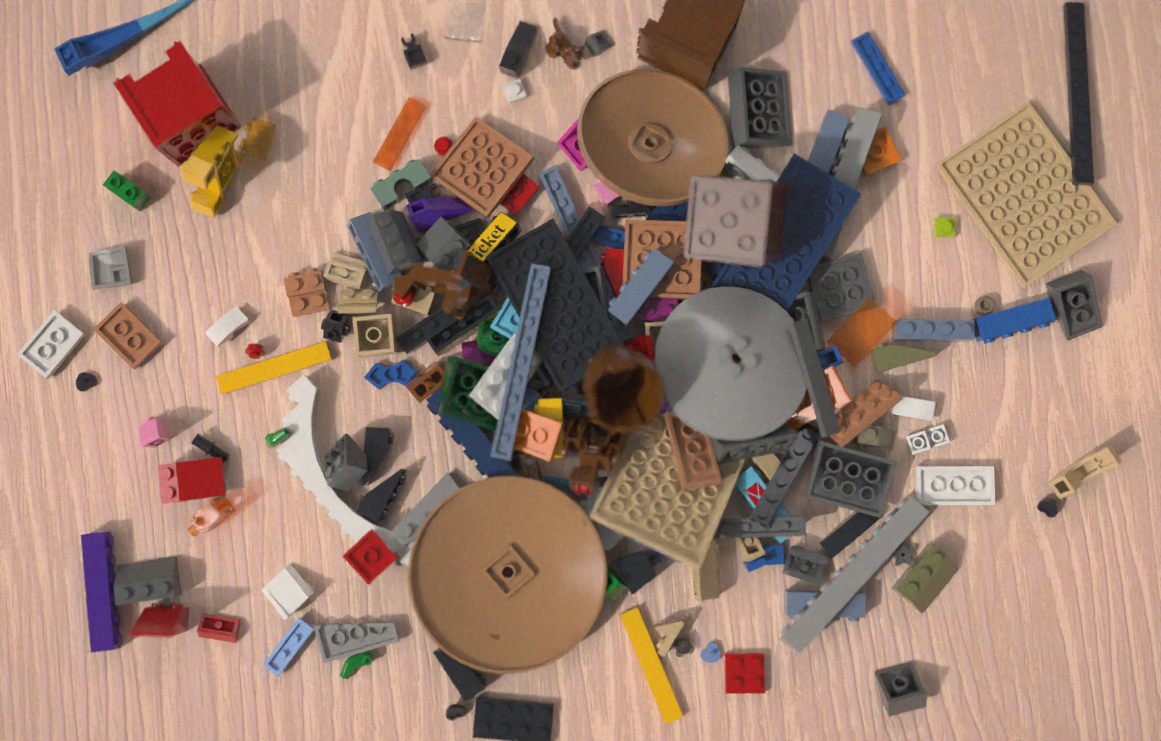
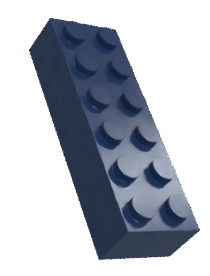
(474, 440)

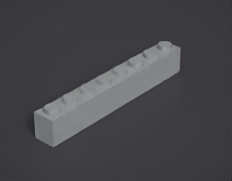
(854, 156)

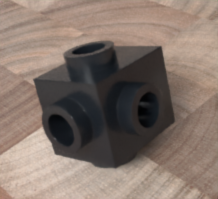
(333, 329)

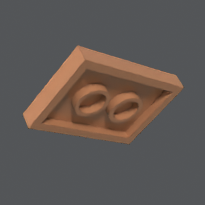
(127, 335)

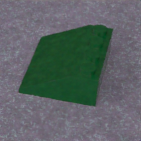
(457, 383)

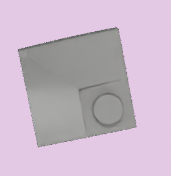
(109, 268)

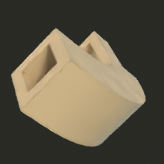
(1082, 470)

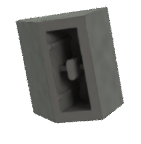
(345, 464)

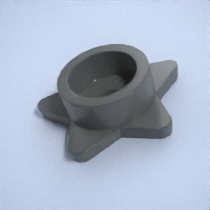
(903, 559)

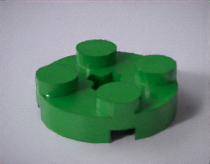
(487, 343)

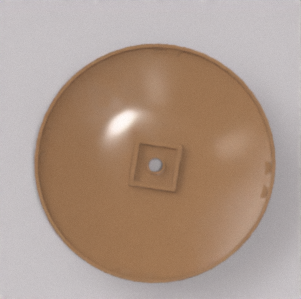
(538, 609)

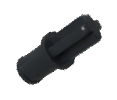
(209, 447)

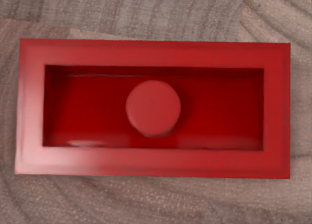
(218, 628)

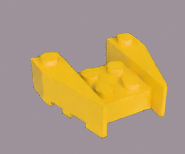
(211, 170)

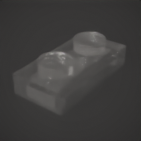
(529, 466)

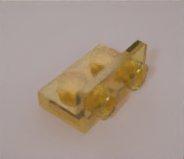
(257, 138)

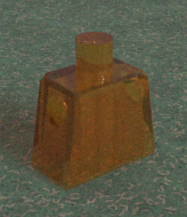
(210, 515)

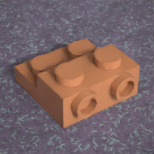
(307, 292)

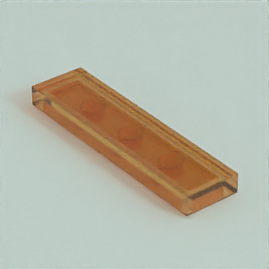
(399, 134)

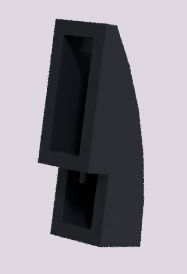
(847, 532)

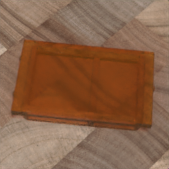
(862, 331)

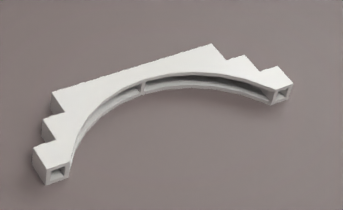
(303, 457)

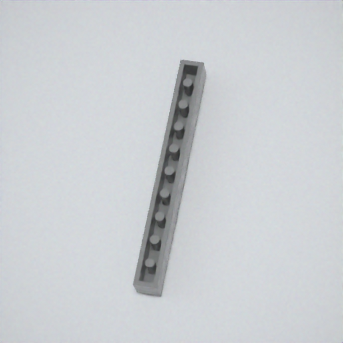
(853, 576)

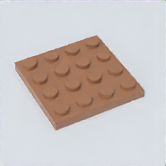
(482, 167)
(670, 240)

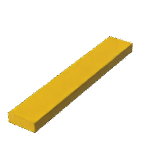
(274, 368)
(651, 665)

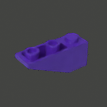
(429, 210)

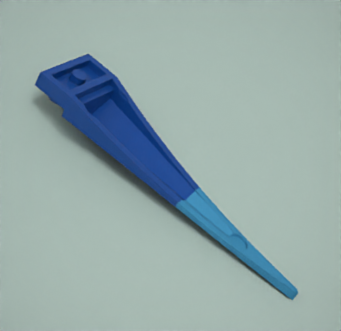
(92, 48)

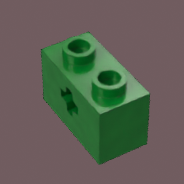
(127, 190)

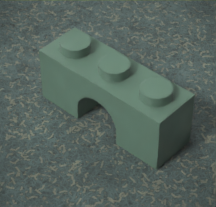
(386, 189)

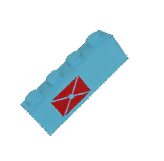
(752, 488)

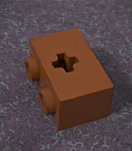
(426, 382)

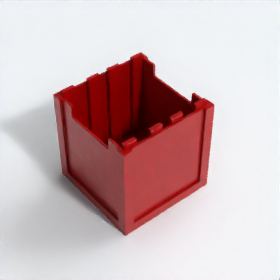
(177, 105)

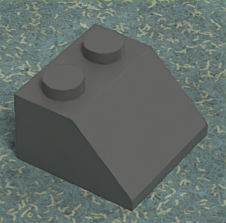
(441, 244)
(901, 689)

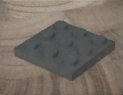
(840, 286)

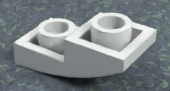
(224, 328)
(915, 408)
(928, 439)

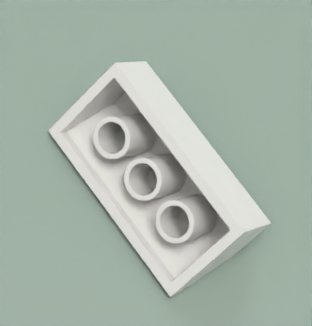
(746, 167)

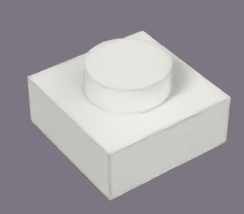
(514, 91)

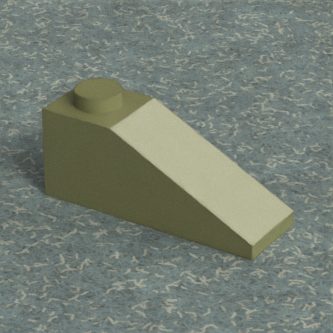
(895, 356)

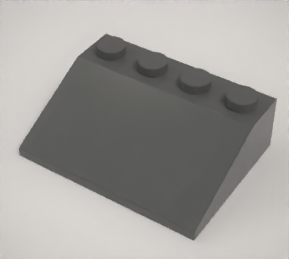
(759, 108)
(849, 478)

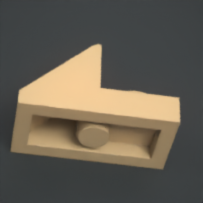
(750, 548)
(671, 631)

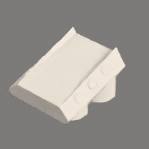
(288, 591)

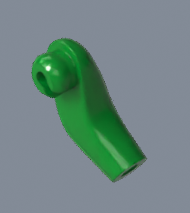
(277, 437)
(354, 662)

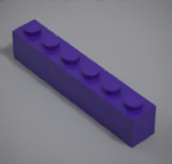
(99, 590)

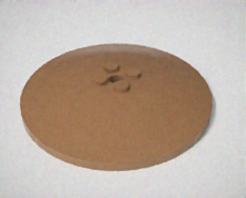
(657, 109)

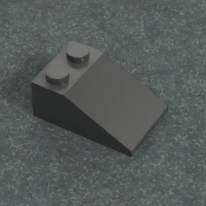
(1075, 304)

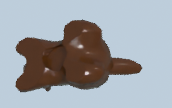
(561, 46)

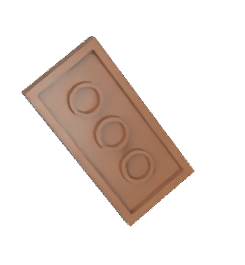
(863, 411)
(692, 454)

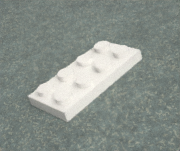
(492, 385)
(955, 485)

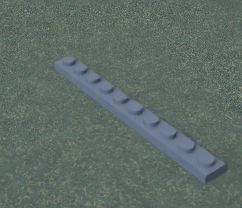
(569, 219)
(521, 362)

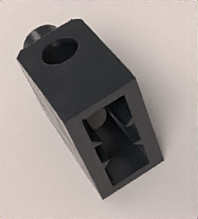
(638, 569)

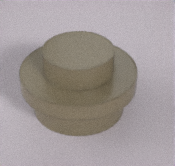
(984, 306)

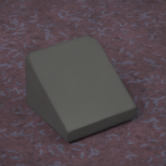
(598, 43)

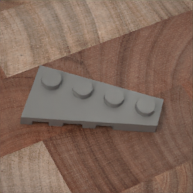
(409, 527)
(353, 638)

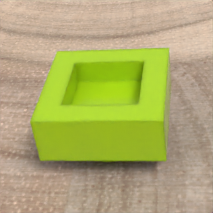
(944, 227)

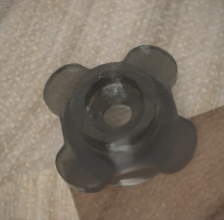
(688, 647)

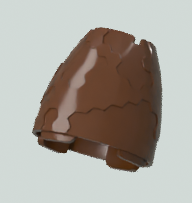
(627, 393)

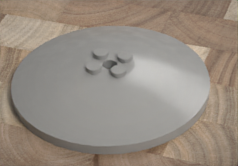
(704, 383)

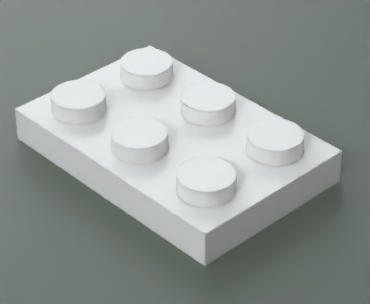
(51, 344)

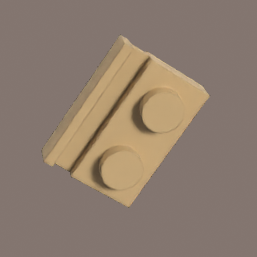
(345, 271)
(358, 301)

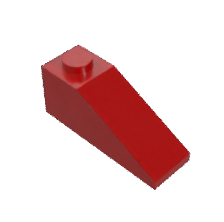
(613, 267)

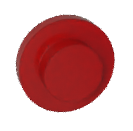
(442, 145)
(254, 351)

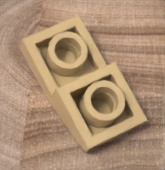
(767, 464)

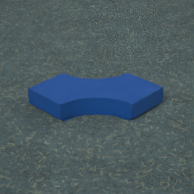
(383, 375)

